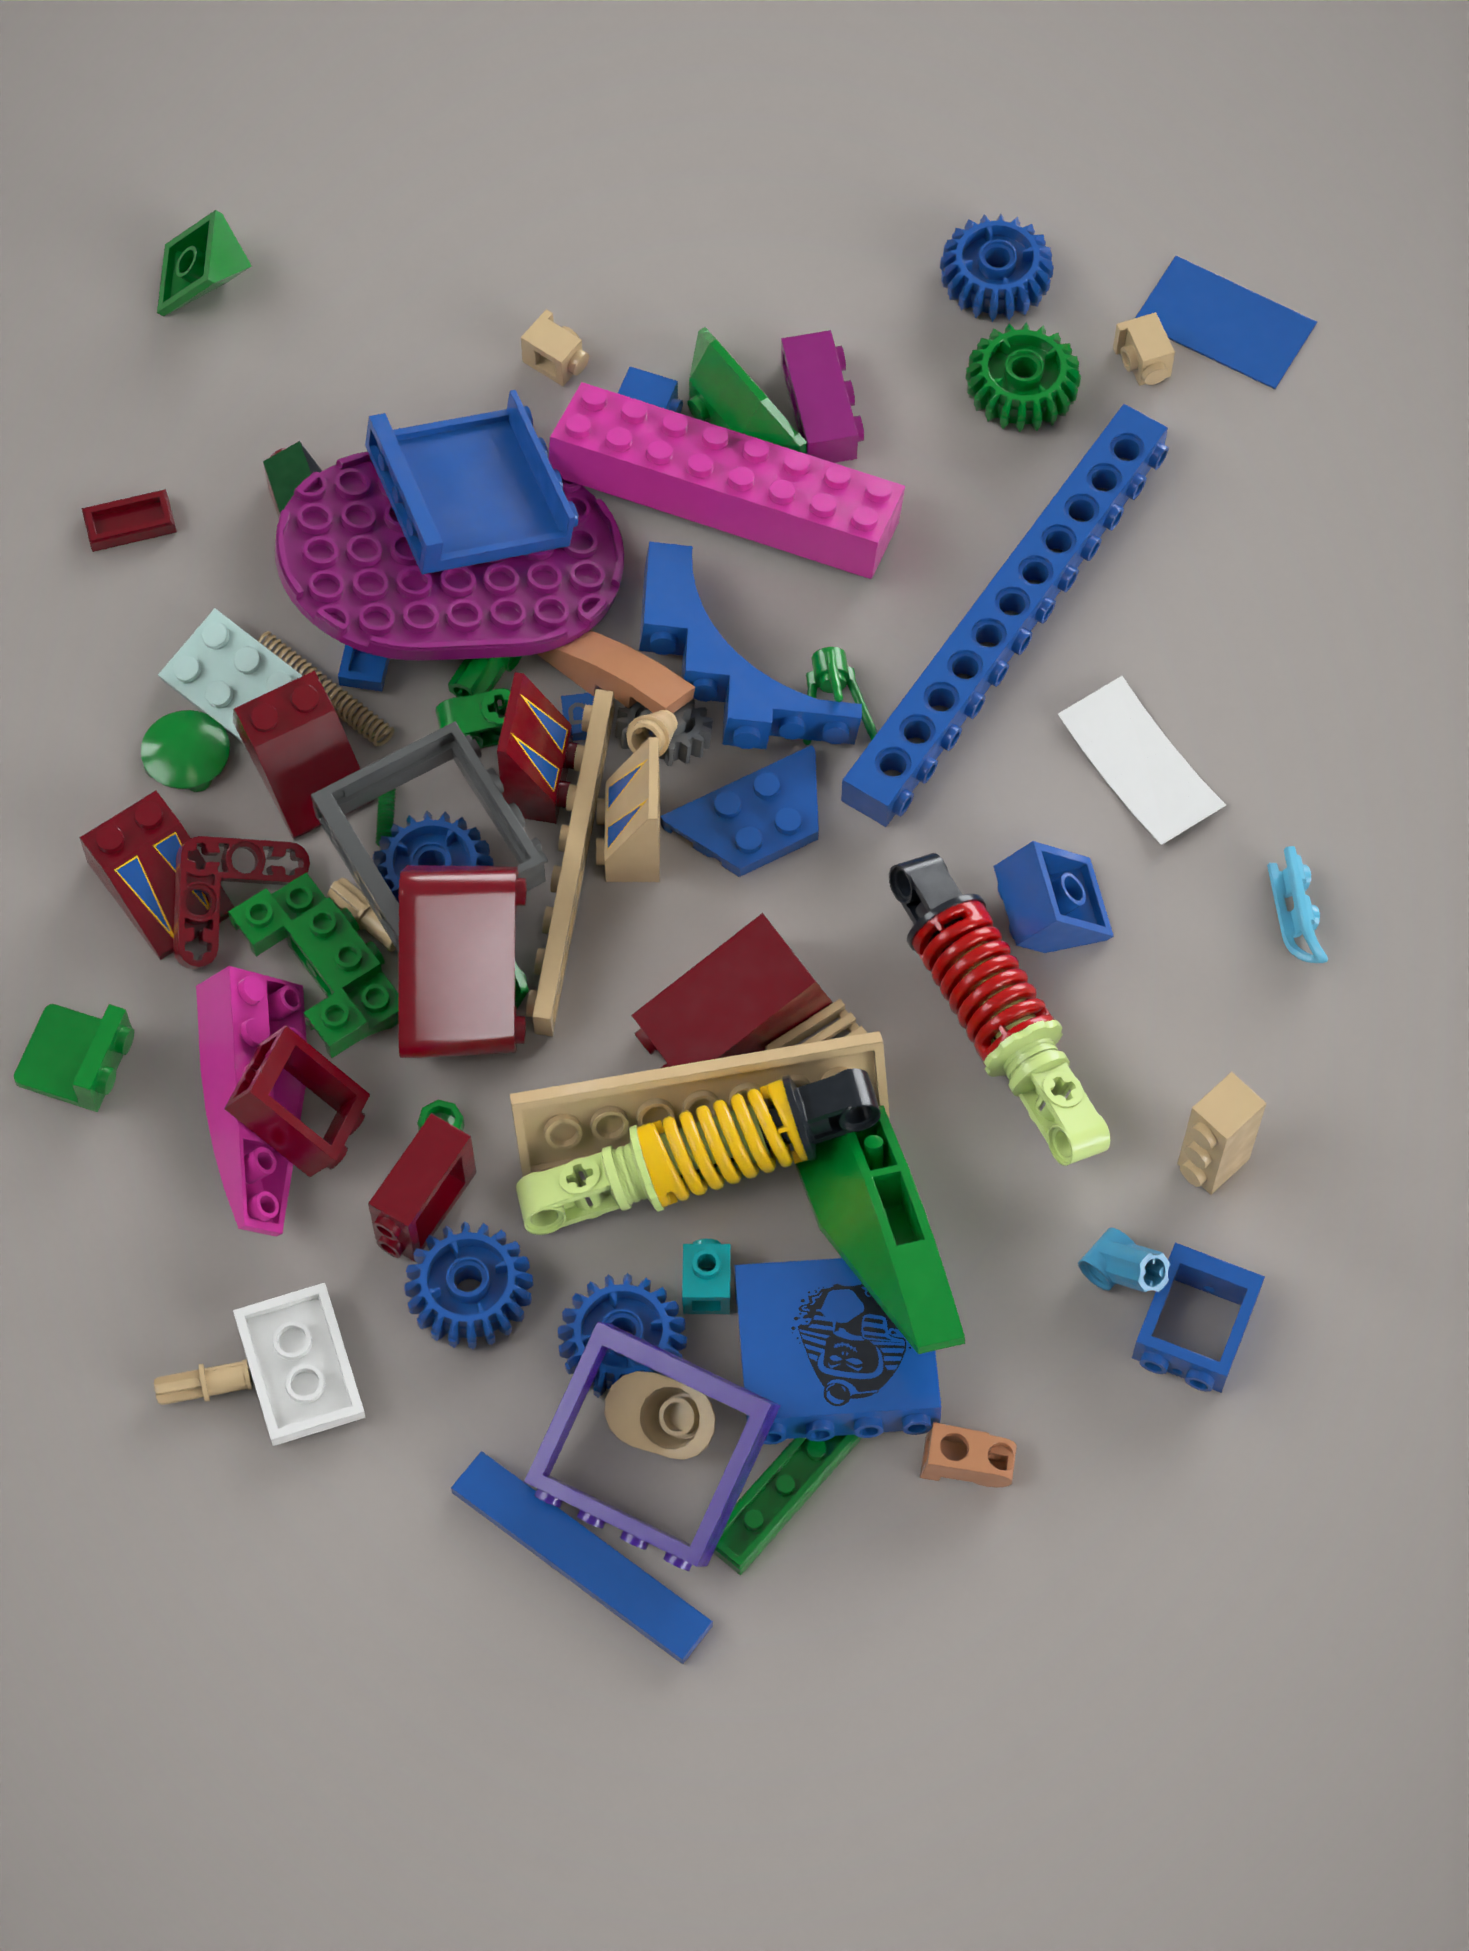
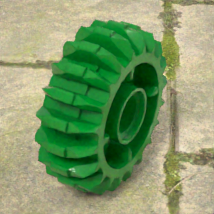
(1017, 400)

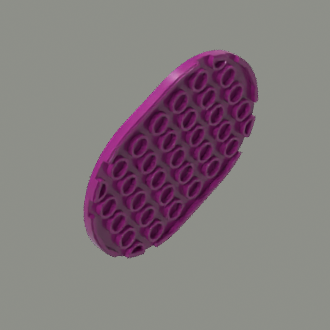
(361, 585)

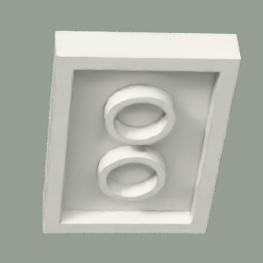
(299, 1364)

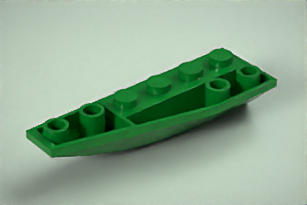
(881, 1231)

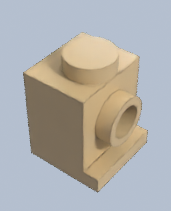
(1144, 348)
(553, 349)

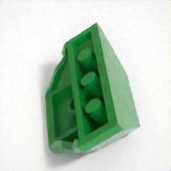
(730, 399)

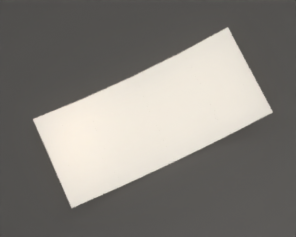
(1139, 761)

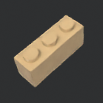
(1220, 1133)

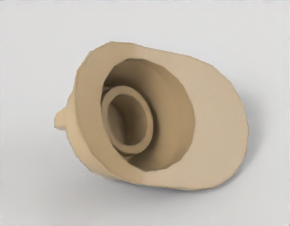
(660, 1415)

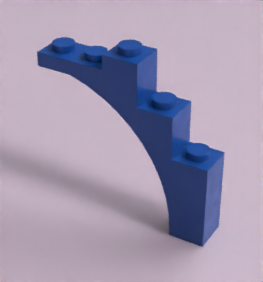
(753, 702)

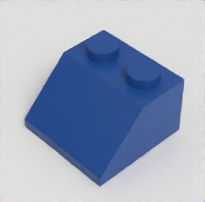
(1052, 899)

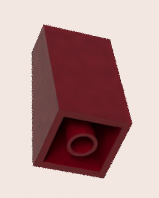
(731, 1000)

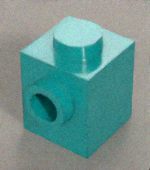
(706, 1277)

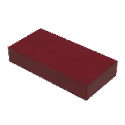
(129, 520)

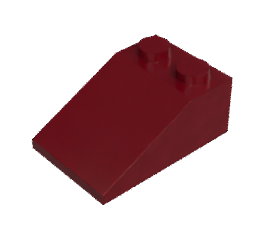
(296, 747)

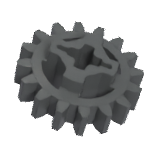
(690, 737)

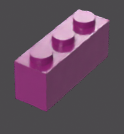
(821, 396)

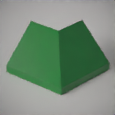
(199, 262)

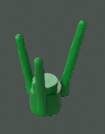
(832, 675)

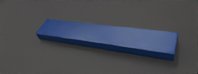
(582, 1557)

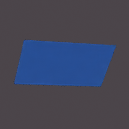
(1227, 322)

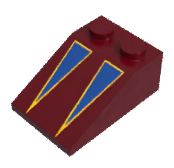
(535, 753)
(137, 865)

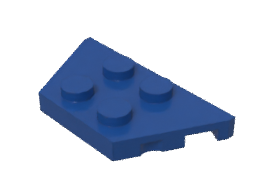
(754, 816)

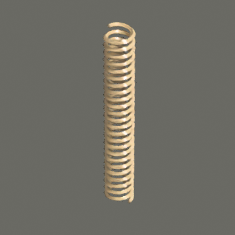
(365, 726)

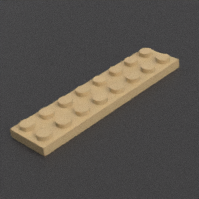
(585, 1116)

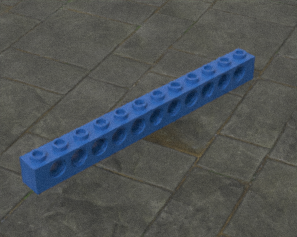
(884, 796)

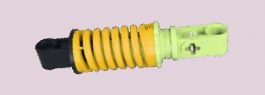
(701, 1152)

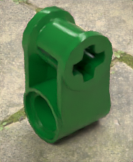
(476, 715)

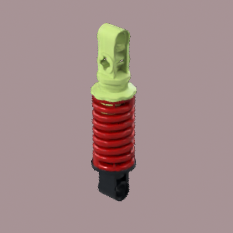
(997, 1005)

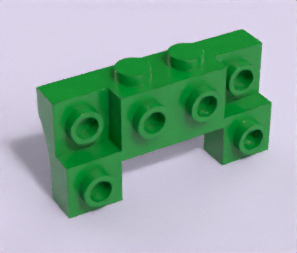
(333, 953)

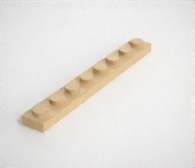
(568, 878)

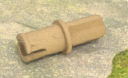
(349, 896)
(202, 1382)

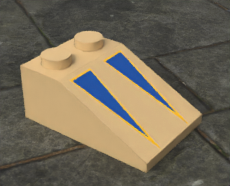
(632, 818)

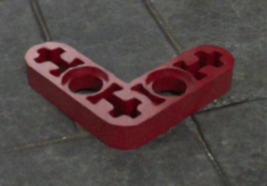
(208, 881)

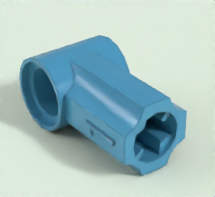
(1122, 1262)

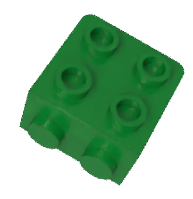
(75, 1055)

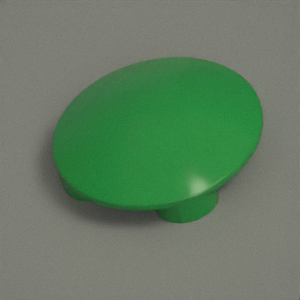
(185, 750)

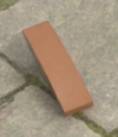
(612, 666)

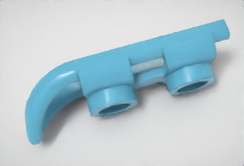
(1305, 916)

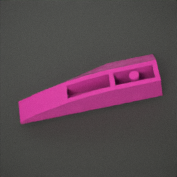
(234, 1016)

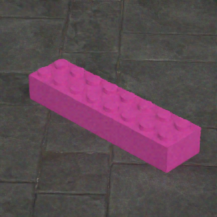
(726, 480)

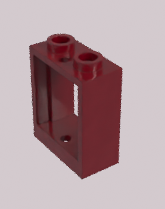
(279, 1127)
(422, 1187)

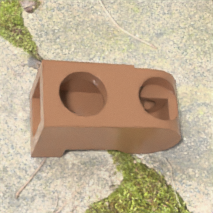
(968, 1456)

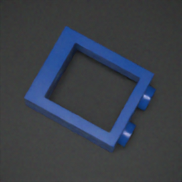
(1213, 1277)

